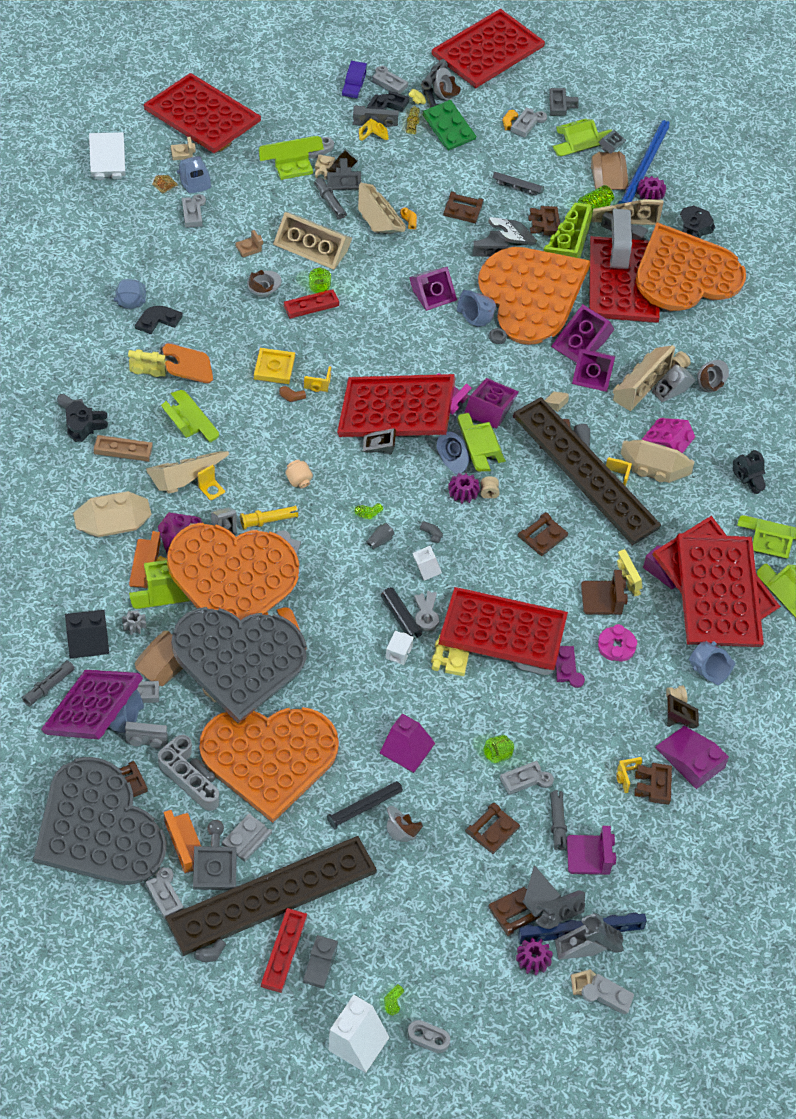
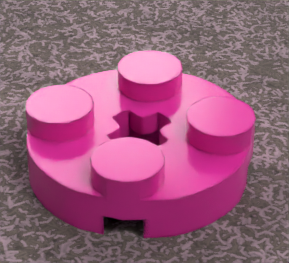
(617, 653)

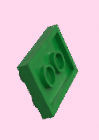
(449, 125)

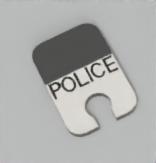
(514, 231)

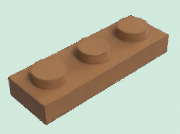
(123, 448)

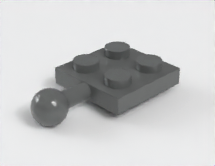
(215, 864)

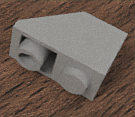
(673, 383)

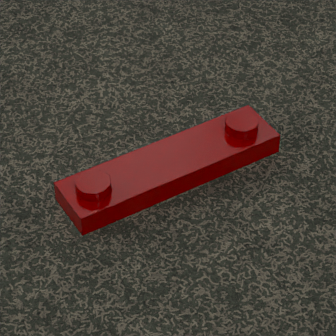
(284, 950)

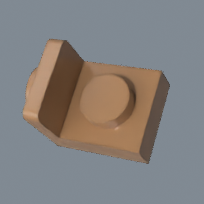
(250, 245)

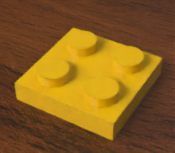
(274, 366)

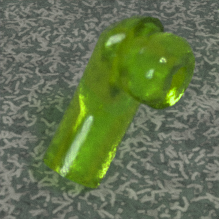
(368, 512)
(391, 1002)

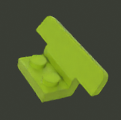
(578, 136)
(291, 156)
(189, 416)
(480, 442)
(769, 536)
(781, 584)
(161, 588)

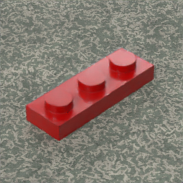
(311, 303)

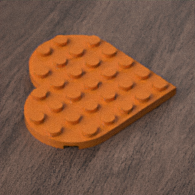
(685, 268)
(532, 291)
(232, 572)
(270, 757)

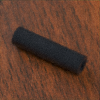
(400, 612)

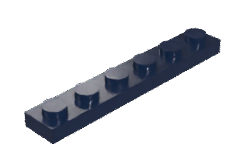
(630, 922)

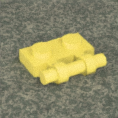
(147, 363)
(629, 572)
(456, 660)

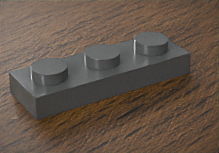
(612, 142)
(518, 183)

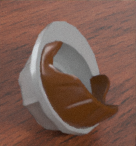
(445, 85)
(263, 283)
(713, 375)
(400, 826)

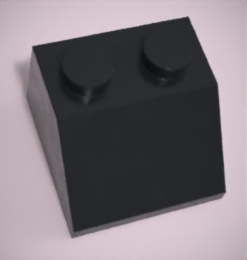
(87, 634)

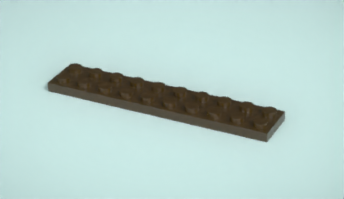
(587, 471)
(270, 895)

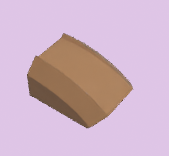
(609, 170)
(158, 660)

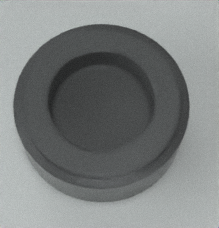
(497, 336)

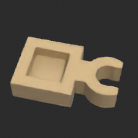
(323, 164)

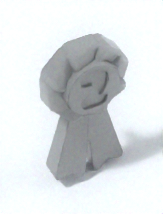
(426, 617)

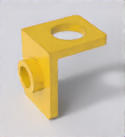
(375, 127)
(318, 384)
(619, 466)
(206, 479)
(622, 776)

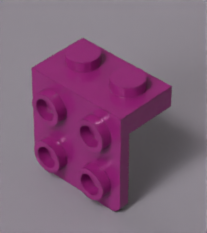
(173, 524)
(591, 853)

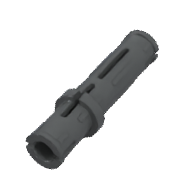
(430, 78)
(327, 194)
(41, 688)
(558, 828)

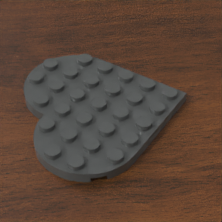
(238, 659)
(96, 828)

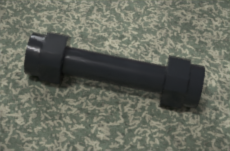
(429, 94)

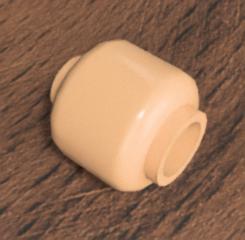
(299, 474)

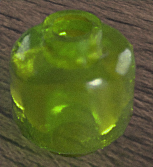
(319, 280)
(498, 748)

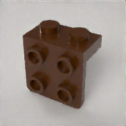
(604, 596)

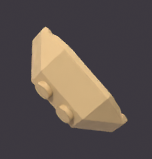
(378, 211)
(656, 461)
(112, 514)

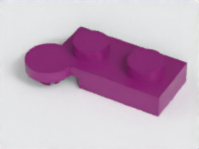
(566, 667)

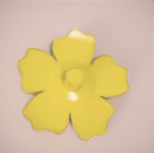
(417, 96)

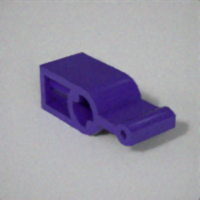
(354, 79)

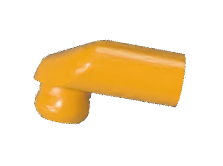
(509, 116)
(410, 217)

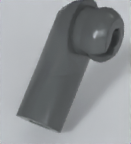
(64, 401)
(433, 529)
(199, 767)
(210, 954)

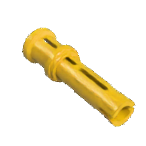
(259, 518)

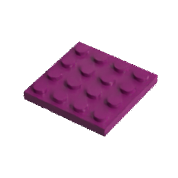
(92, 704)

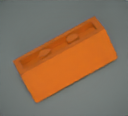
(145, 552)
(182, 837)

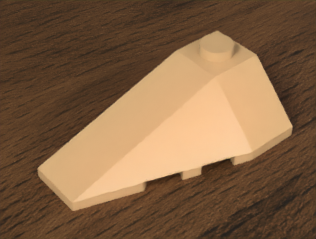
(642, 211)

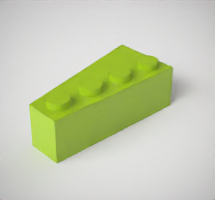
(572, 233)

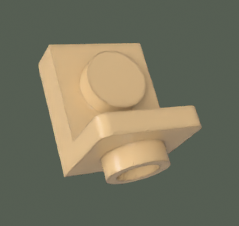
(183, 151)

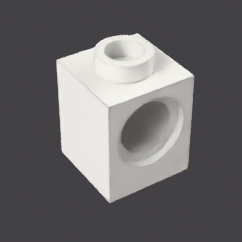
(427, 563)
(399, 647)

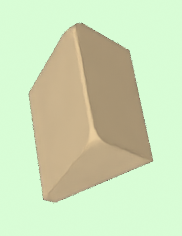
(557, 400)
(580, 980)

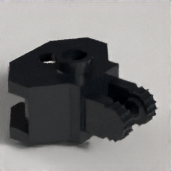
(696, 223)
(83, 421)
(751, 470)

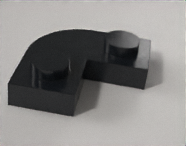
(391, 100)
(155, 315)

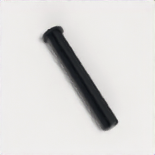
(364, 804)

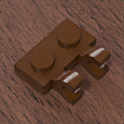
(549, 220)
(660, 783)

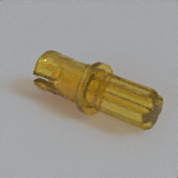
(413, 120)

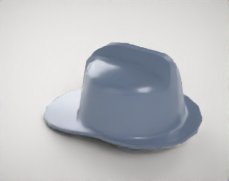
(454, 445)

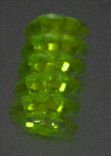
(598, 198)

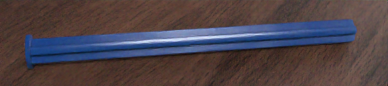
(645, 162)

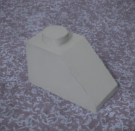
(225, 518)
(576, 945)

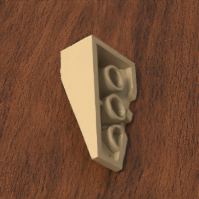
(175, 475)

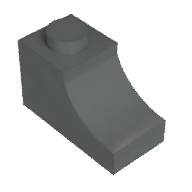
(489, 245)
(320, 961)

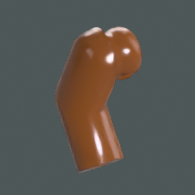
(291, 395)

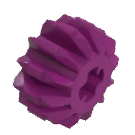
(651, 188)
(464, 487)
(542, 953)

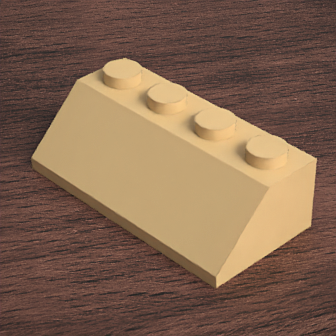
(312, 240)
(644, 377)

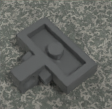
(560, 102)
(343, 177)

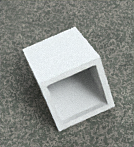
(107, 155)
(358, 1034)

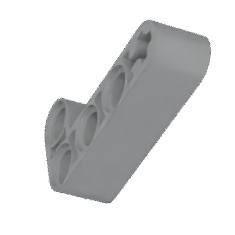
(621, 238)
(191, 776)

